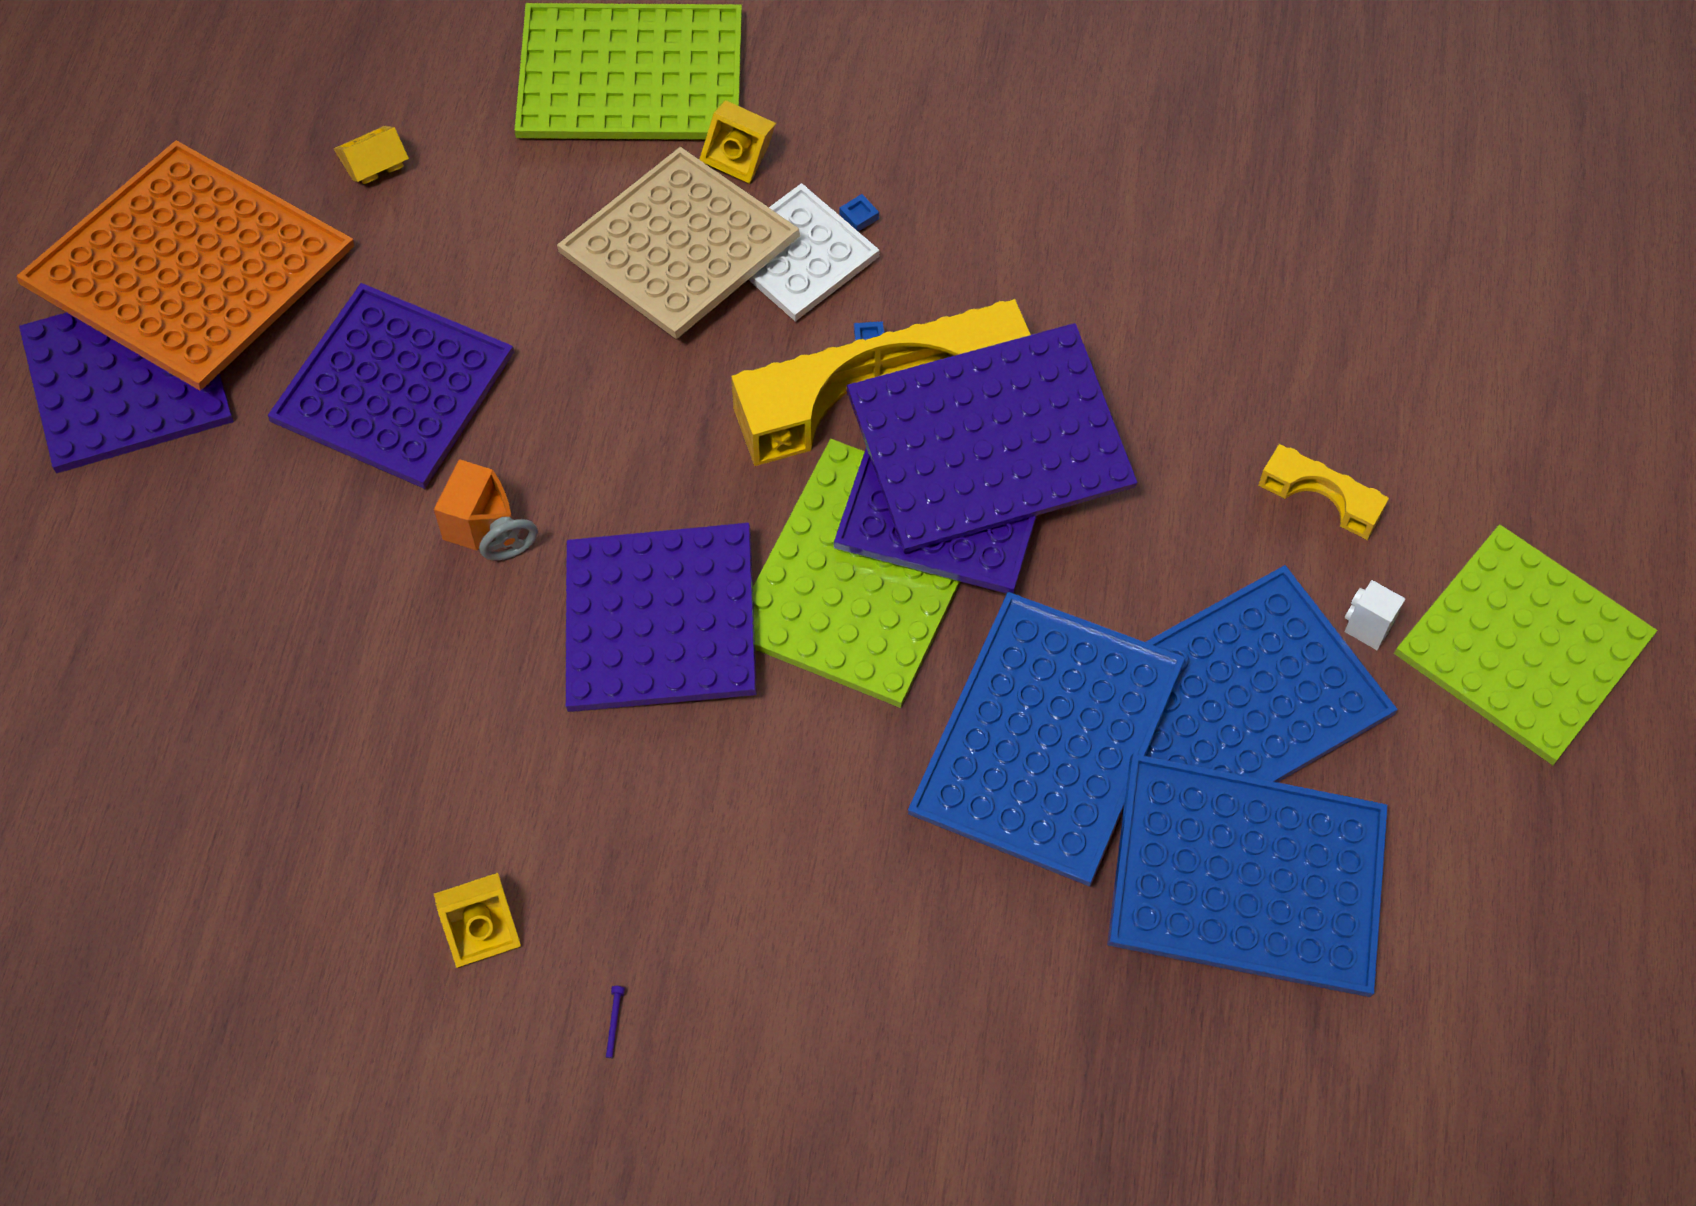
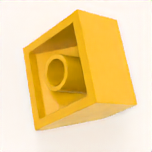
(737, 141)
(372, 154)
(477, 920)

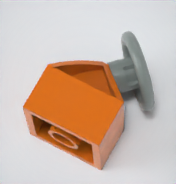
(477, 511)

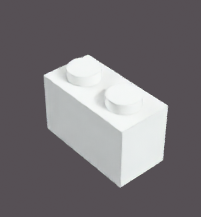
(1373, 614)

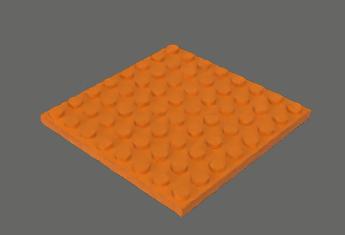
(186, 264)

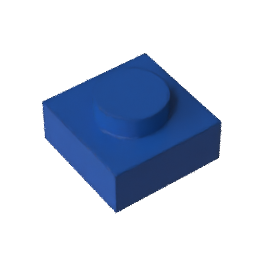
(859, 212)
(868, 330)

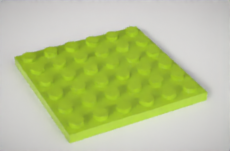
(1525, 643)

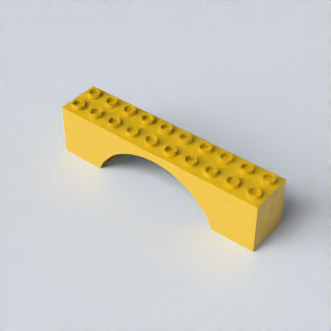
(788, 399)

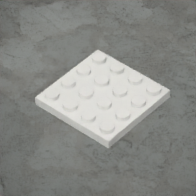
(818, 260)

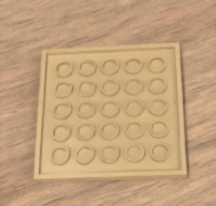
(678, 241)

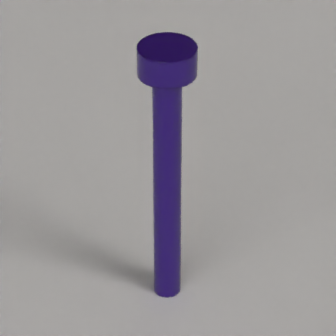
(617, 991)

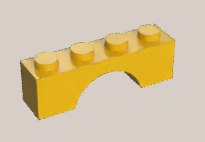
(1293, 473)

